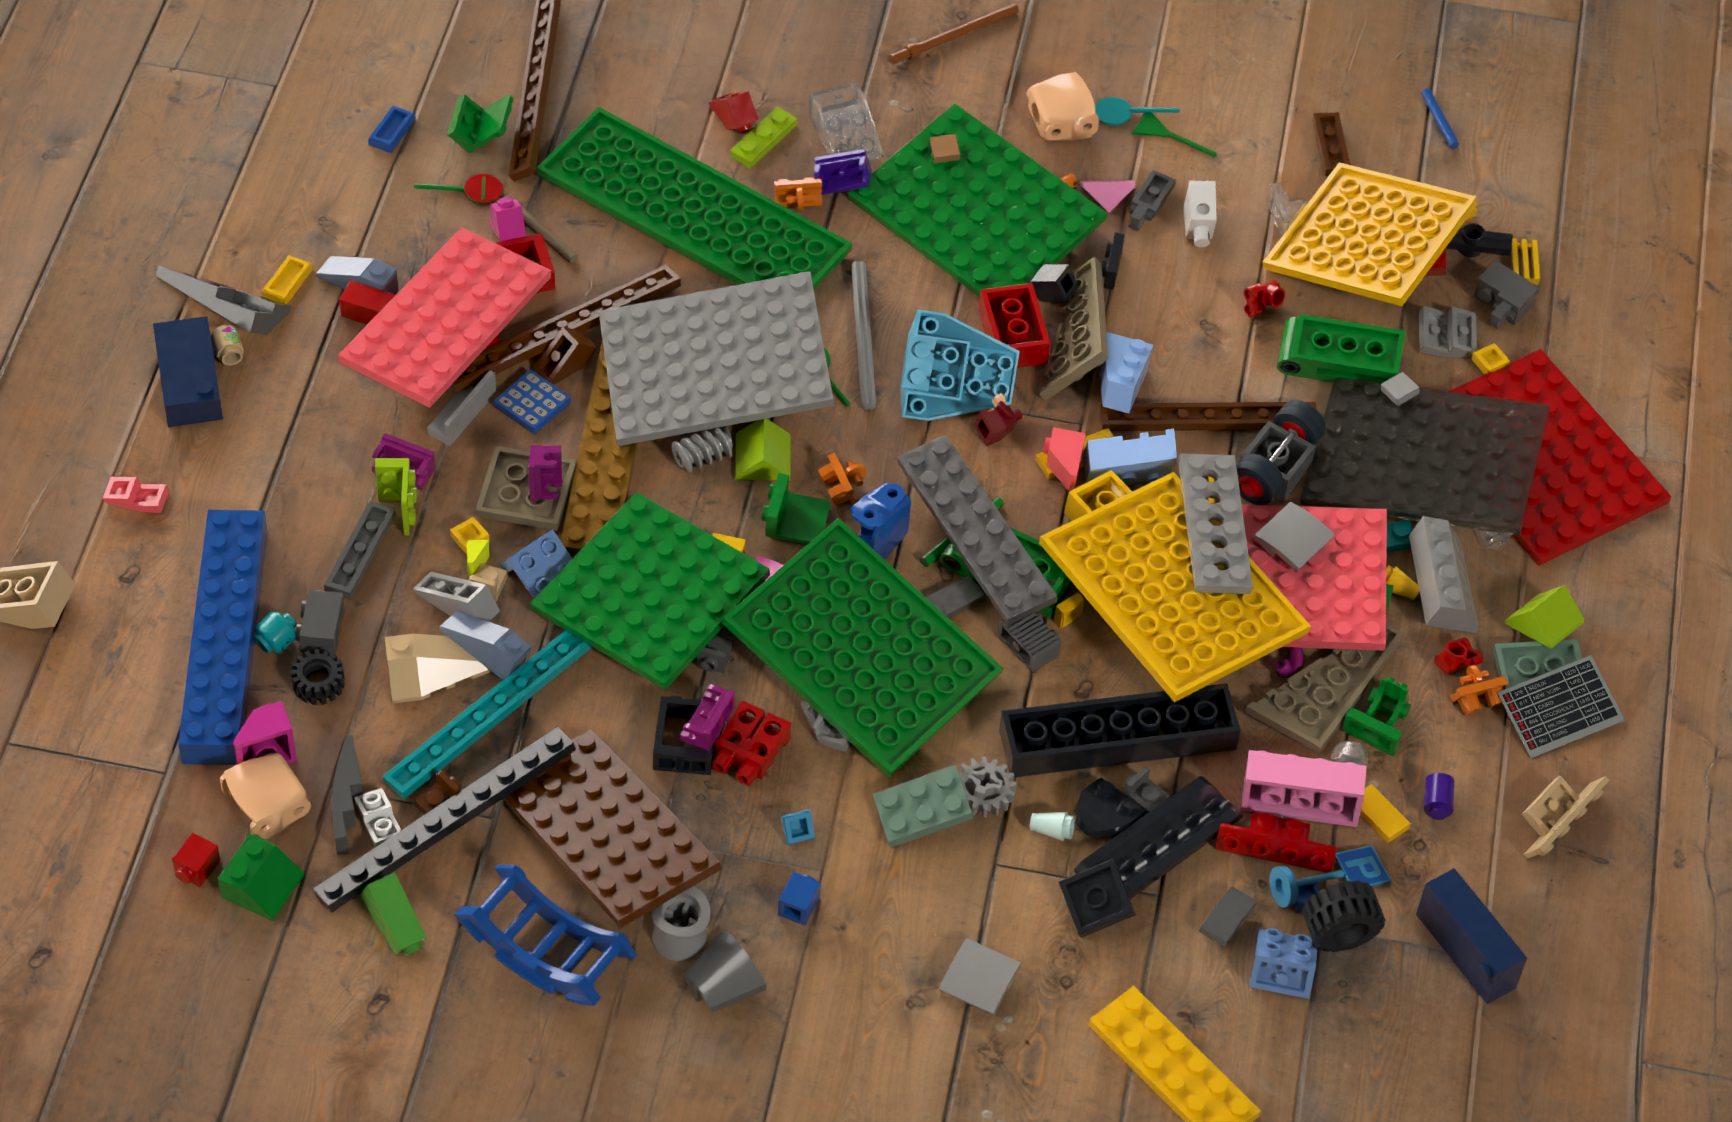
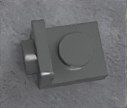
(715, 655)
(1144, 790)

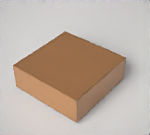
(944, 148)

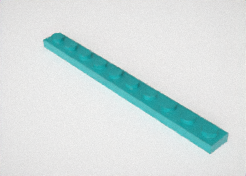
(484, 714)

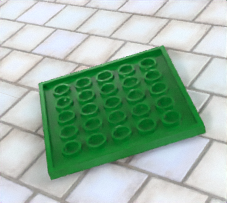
(649, 590)

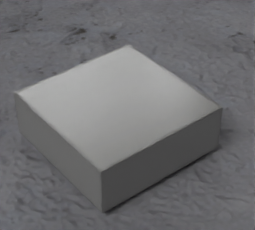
(1400, 388)

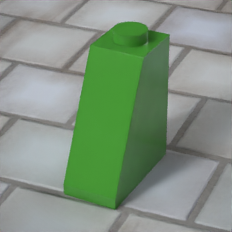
(393, 914)

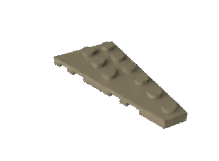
(1082, 337)
(1321, 694)

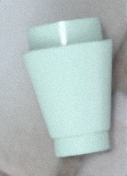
(1054, 825)

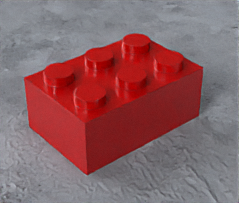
(1016, 320)

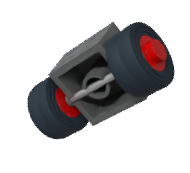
(1280, 453)

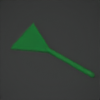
(1151, 126)

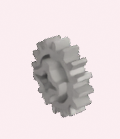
(988, 786)

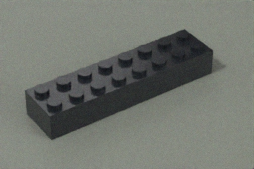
(1118, 730)

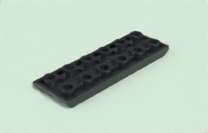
(1166, 835)

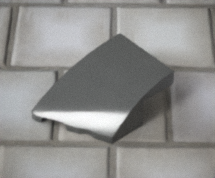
(724, 974)

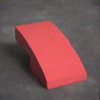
(131, 495)

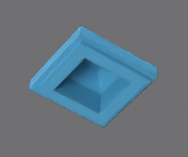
(798, 827)

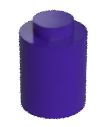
(1439, 795)

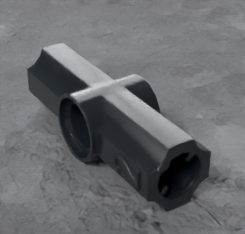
(1474, 240)

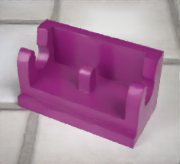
(420, 458)
(544, 471)
(709, 717)

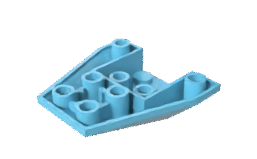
(953, 368)

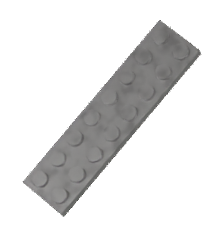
(977, 530)

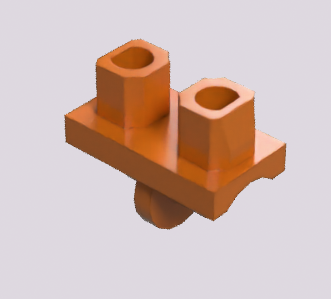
(798, 193)
(835, 471)
(1468, 695)

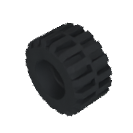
(1343, 916)

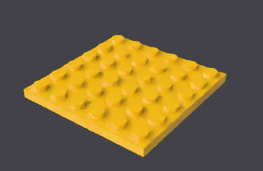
(1370, 234)

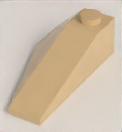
(426, 664)

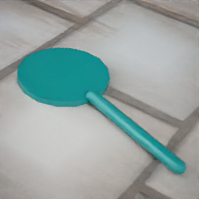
(1116, 111)

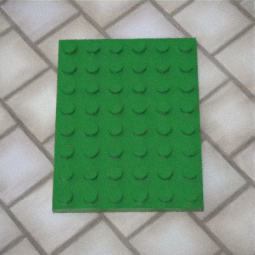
(980, 216)
(862, 646)

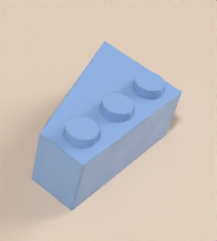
(1123, 371)
(1131, 460)

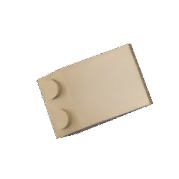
(34, 594)

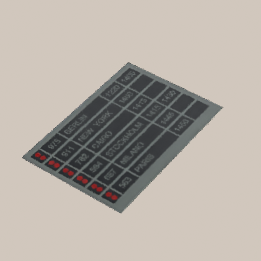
(1561, 706)

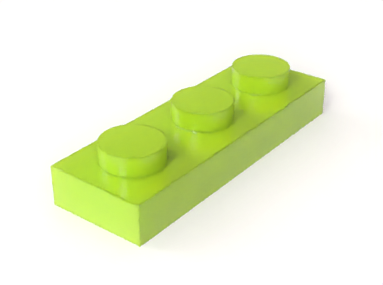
(763, 137)

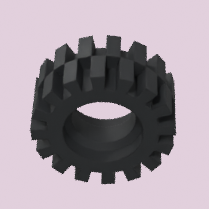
(317, 690)

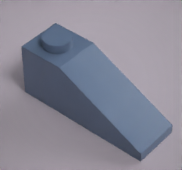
(362, 270)
(487, 642)

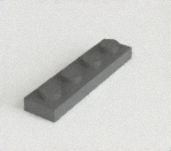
(360, 549)

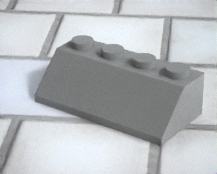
(1442, 576)

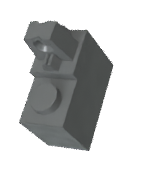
(1506, 293)

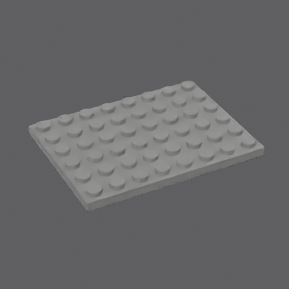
(715, 358)

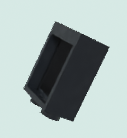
(675, 757)

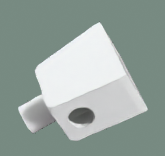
(1200, 220)

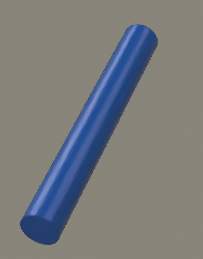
(1440, 118)

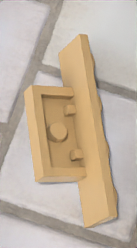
(1556, 809)

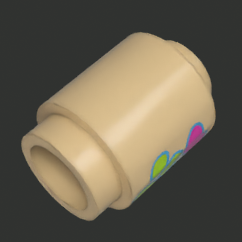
(227, 344)

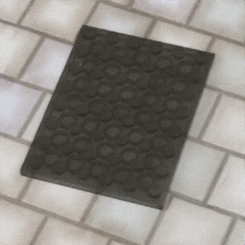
(1428, 457)

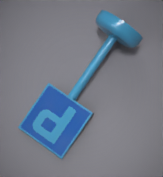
(1355, 864)

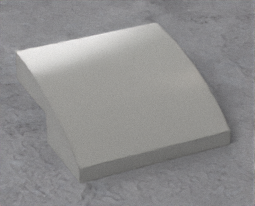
(1447, 332)
(1294, 536)
(979, 976)

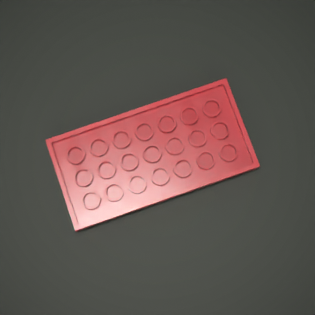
(444, 317)

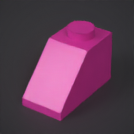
(507, 219)

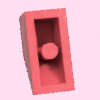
(1065, 455)

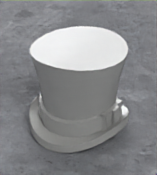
(681, 925)

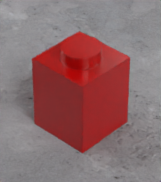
(196, 860)

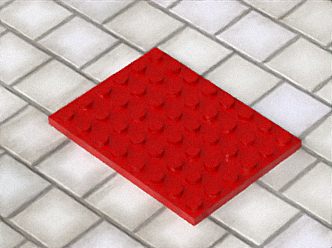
(1584, 471)

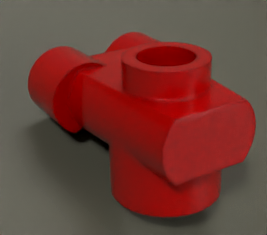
(1263, 295)
(1457, 655)

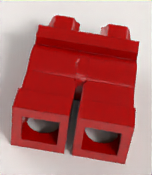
(750, 743)

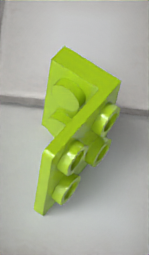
(395, 484)

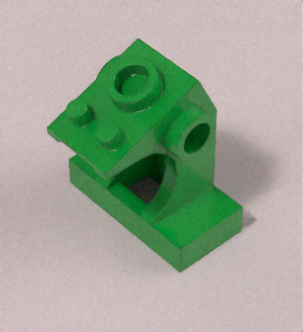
(1388, 700)

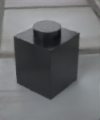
(1054, 283)

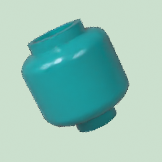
(275, 632)

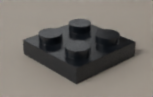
(1097, 898)

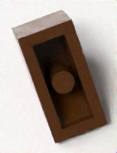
(565, 355)

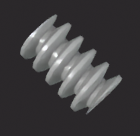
(702, 447)

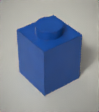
(799, 898)

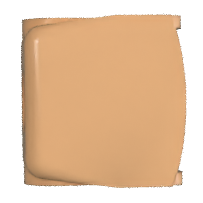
(1063, 108)
(266, 793)

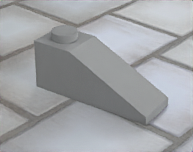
(457, 594)

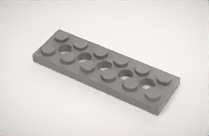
(1202, 533)

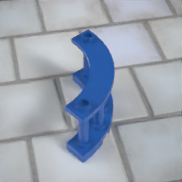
(528, 964)

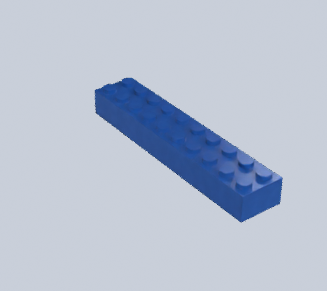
(223, 636)

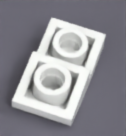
(377, 816)

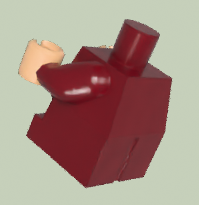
(997, 422)

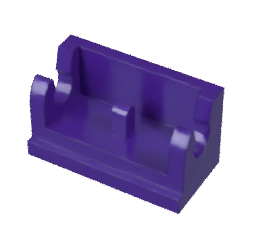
(843, 171)

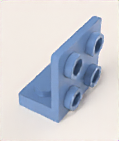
(538, 562)
(1284, 963)

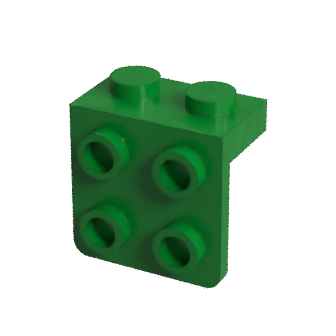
(474, 126)
(793, 515)

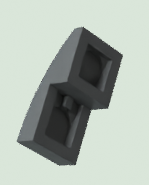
(1228, 915)

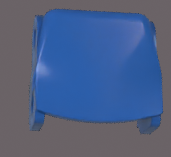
(883, 517)

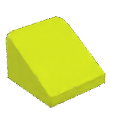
(476, 554)

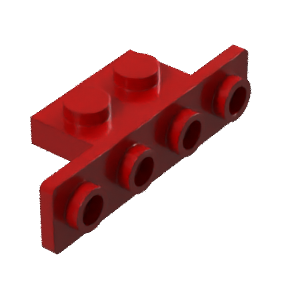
(1277, 841)

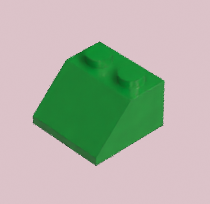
(259, 877)

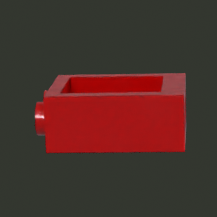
(533, 246)

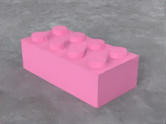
(1303, 788)

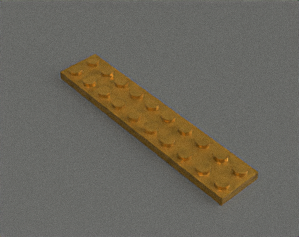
(601, 469)

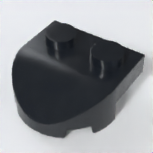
(1105, 810)

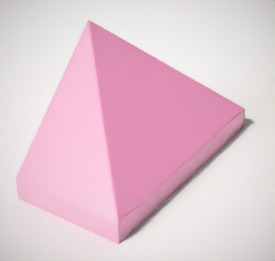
(1108, 193)

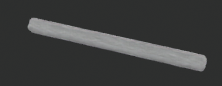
(863, 336)

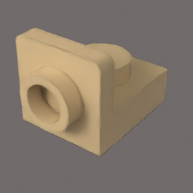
(492, 577)

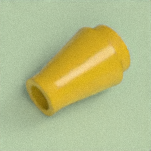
(1402, 584)

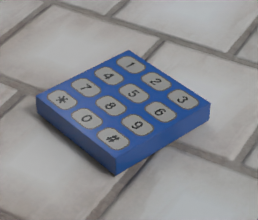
(532, 401)

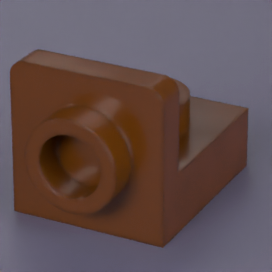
(438, 793)

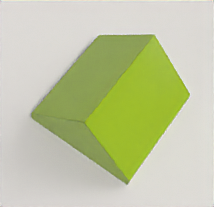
(762, 451)
(1548, 617)

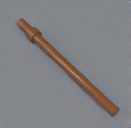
(914, 50)

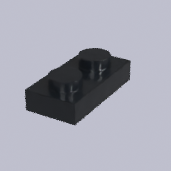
(1114, 253)

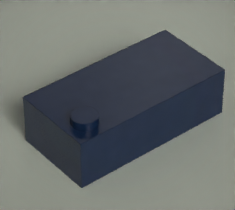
(187, 371)
(1471, 936)

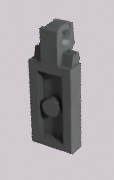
(1150, 198)

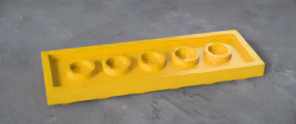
(1170, 1062)

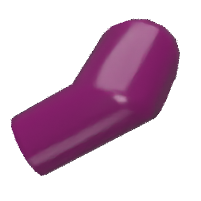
(1292, 665)

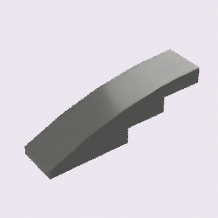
(345, 787)

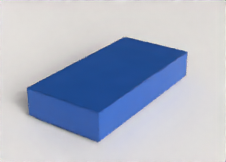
(391, 129)

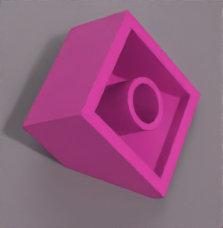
(266, 733)

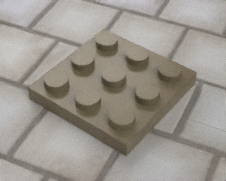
(507, 491)

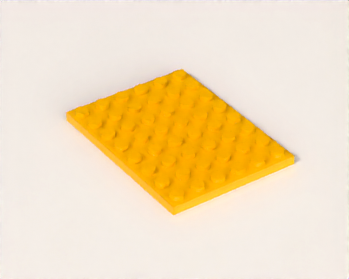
(1139, 577)

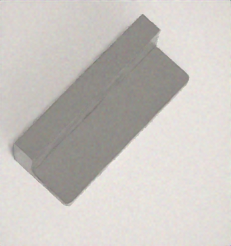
(462, 410)

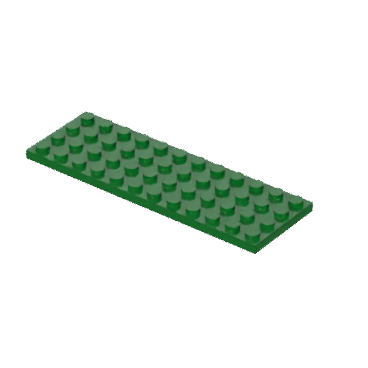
(689, 204)

